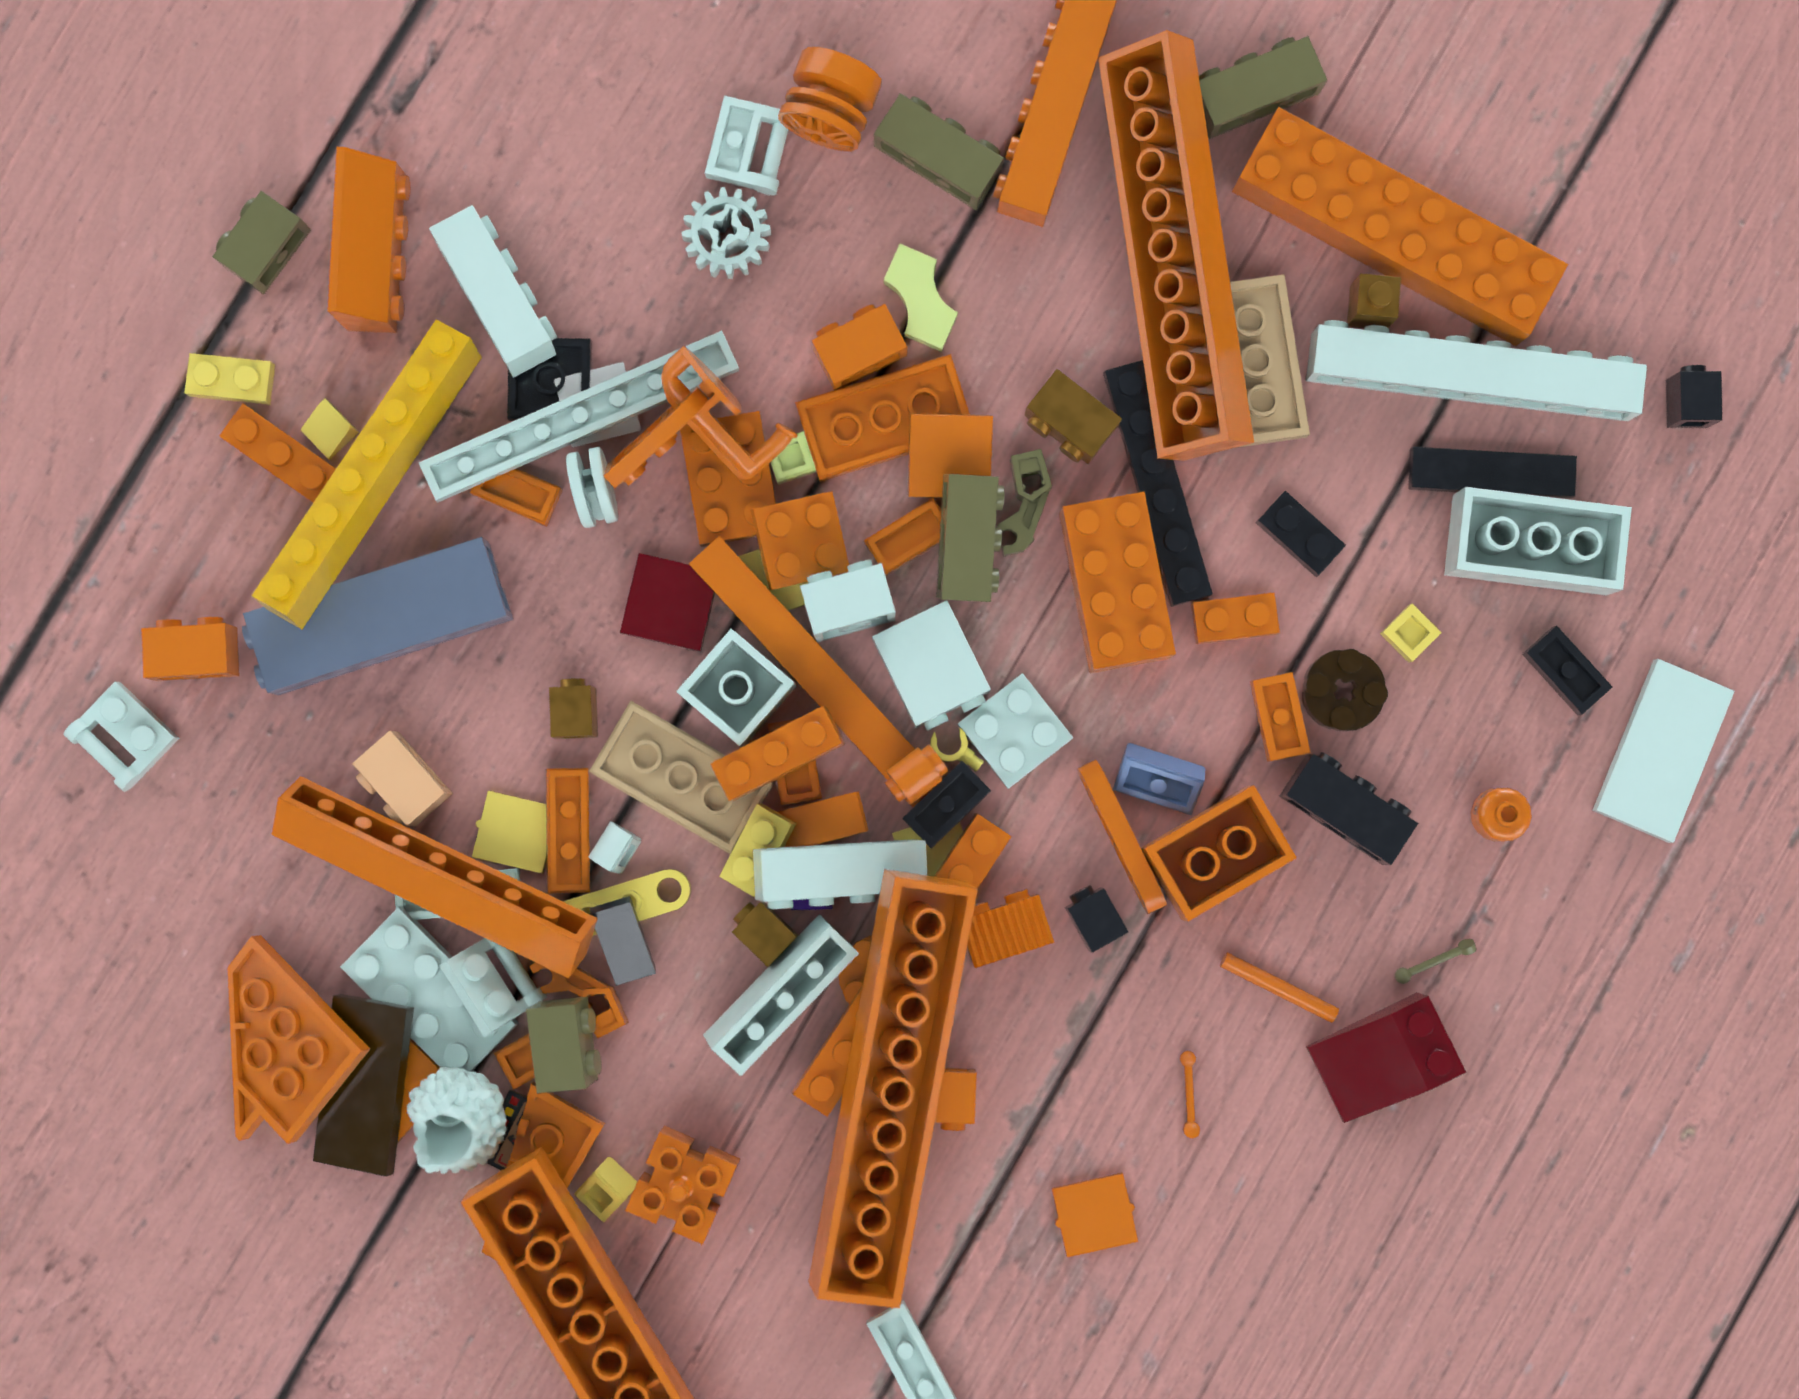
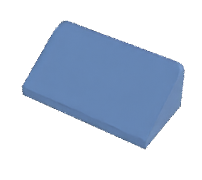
(1159, 778)

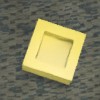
(1410, 633)

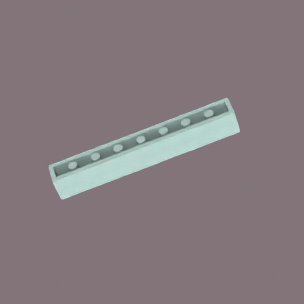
(1476, 371)

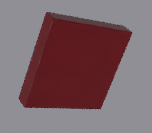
(667, 603)

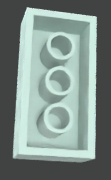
(1537, 541)

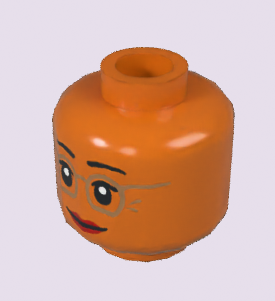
(1501, 814)

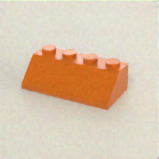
(367, 242)

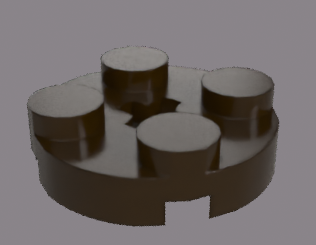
(1368, 691)

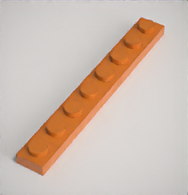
(967, 862)

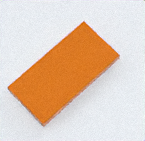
(872, 418)

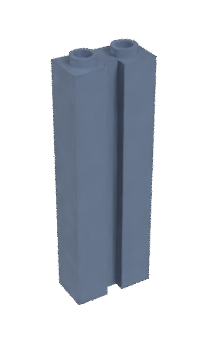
(380, 617)

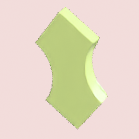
(913, 280)

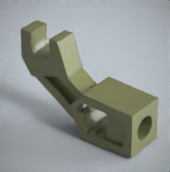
(1026, 519)

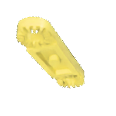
(642, 893)

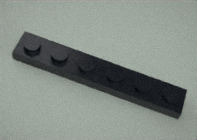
(1168, 513)

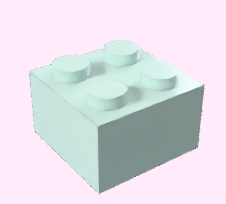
(848, 600)
(736, 688)

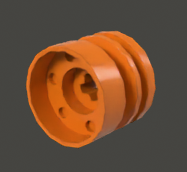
(830, 99)

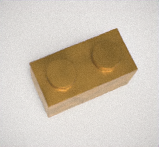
(1071, 417)

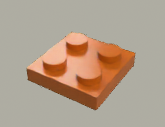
(800, 539)

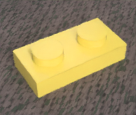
(229, 378)
(763, 830)

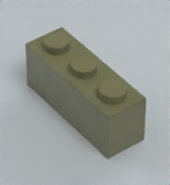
(1260, 85)
(939, 150)
(969, 537)

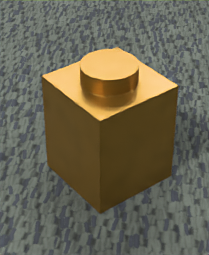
(1374, 300)
(573, 710)
(763, 932)

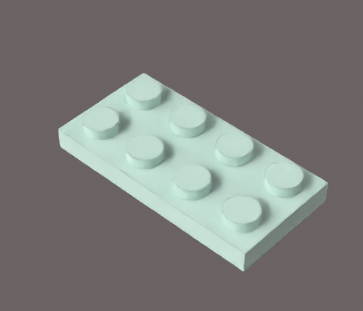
(403, 968)

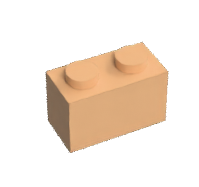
(401, 779)

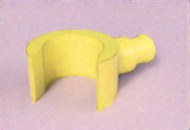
(964, 754)

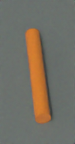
(1279, 987)

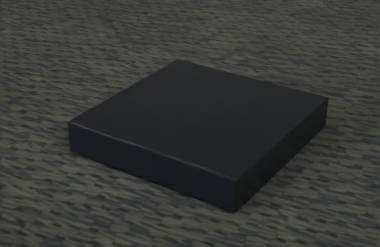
(536, 386)

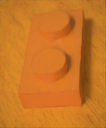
(1235, 618)
(1280, 716)

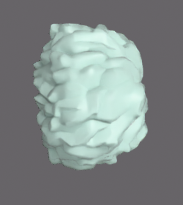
(456, 1120)

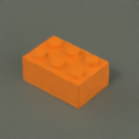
(1218, 853)

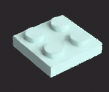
(1015, 731)

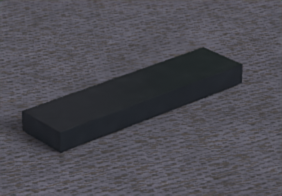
(1492, 470)

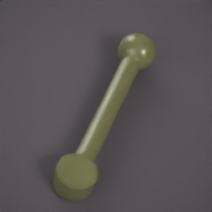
(1464, 947)

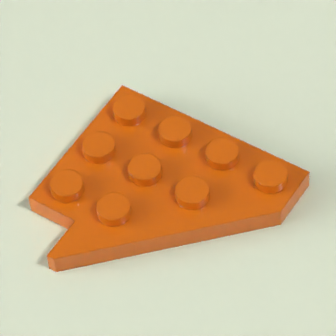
(284, 1045)

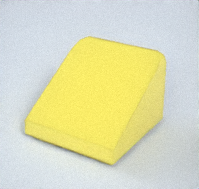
(328, 429)
(606, 1189)

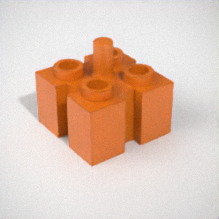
(682, 1184)

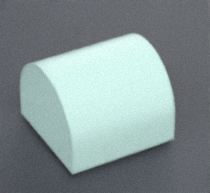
(615, 848)

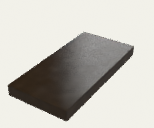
(364, 1115)

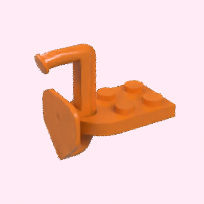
(693, 408)

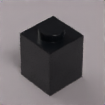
(1694, 398)
(1095, 917)

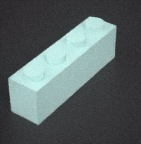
(493, 290)
(832, 871)
(780, 995)

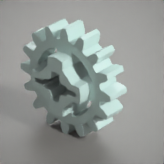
(710, 226)

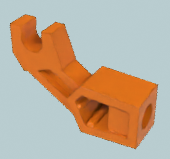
(584, 985)

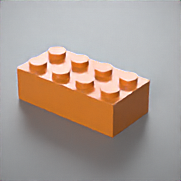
(1117, 582)

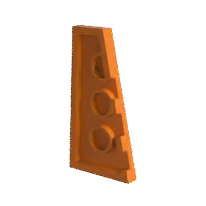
(560, 1129)

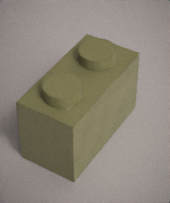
(261, 242)
(563, 1044)

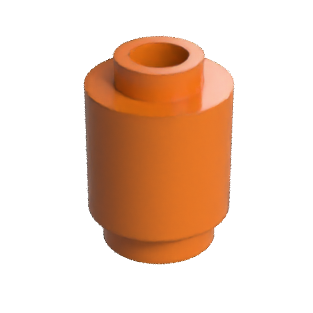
(915, 774)

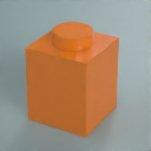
(957, 1099)

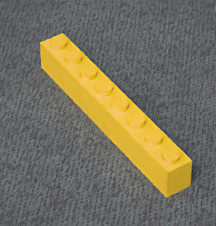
(368, 475)

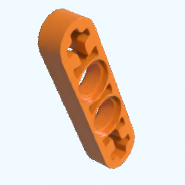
(1121, 836)

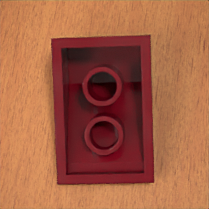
(1386, 1058)

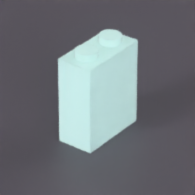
(932, 666)

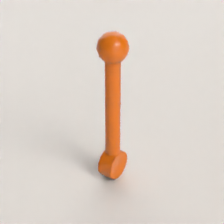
(1190, 1128)

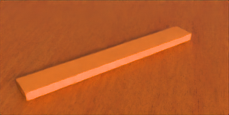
(801, 656)

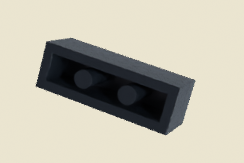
(1349, 808)

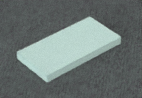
(1663, 750)

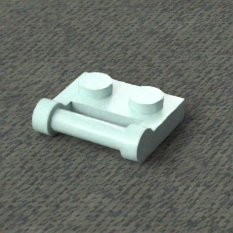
(736, 142)
(131, 726)
(483, 988)

